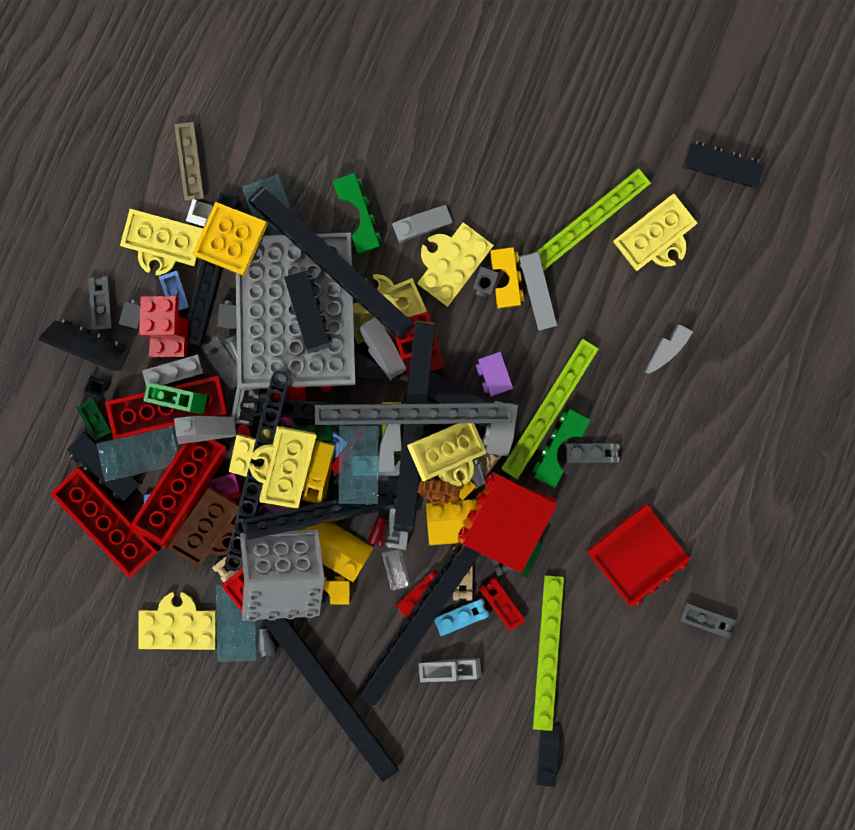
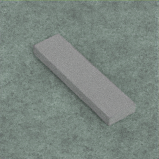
(538, 291)

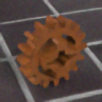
(438, 491)

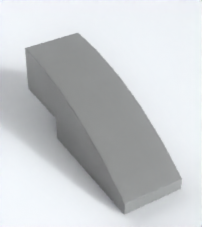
(382, 348)
(668, 348)
(390, 442)
(450, 670)

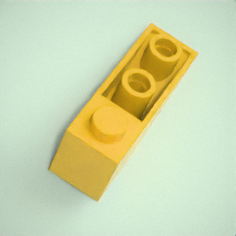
(319, 472)

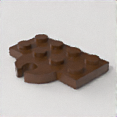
(206, 528)

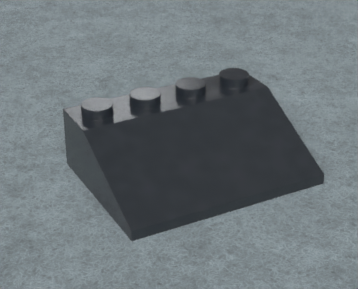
(85, 345)

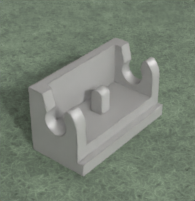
(248, 406)
(395, 538)

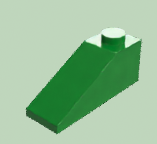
(175, 398)

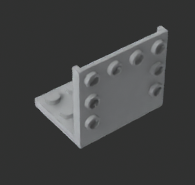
(282, 576)

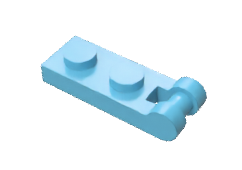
(461, 617)

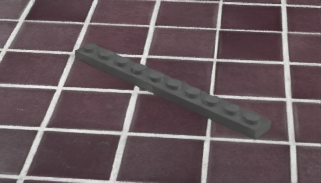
(413, 413)

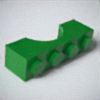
(349, 190)
(572, 426)

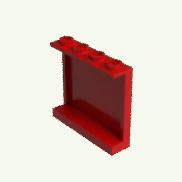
(506, 522)
(638, 555)

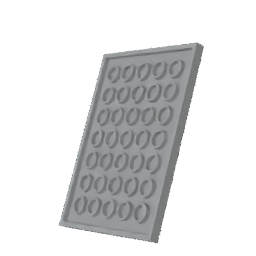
(268, 325)

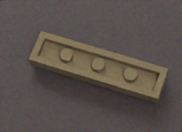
(189, 161)

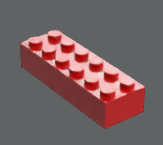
(135, 416)
(178, 491)
(104, 521)

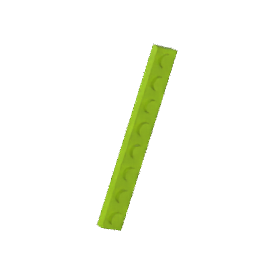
(592, 218)
(549, 408)
(548, 653)

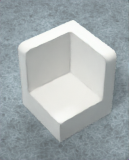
(199, 213)

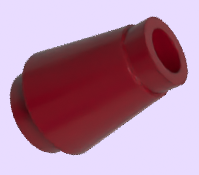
(378, 533)

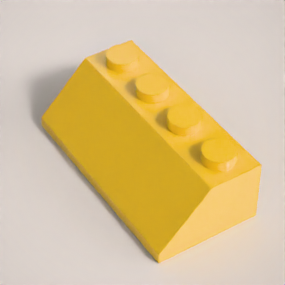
(446, 520)
(341, 550)

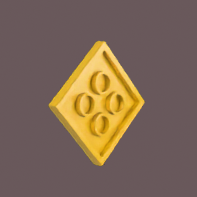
(230, 239)

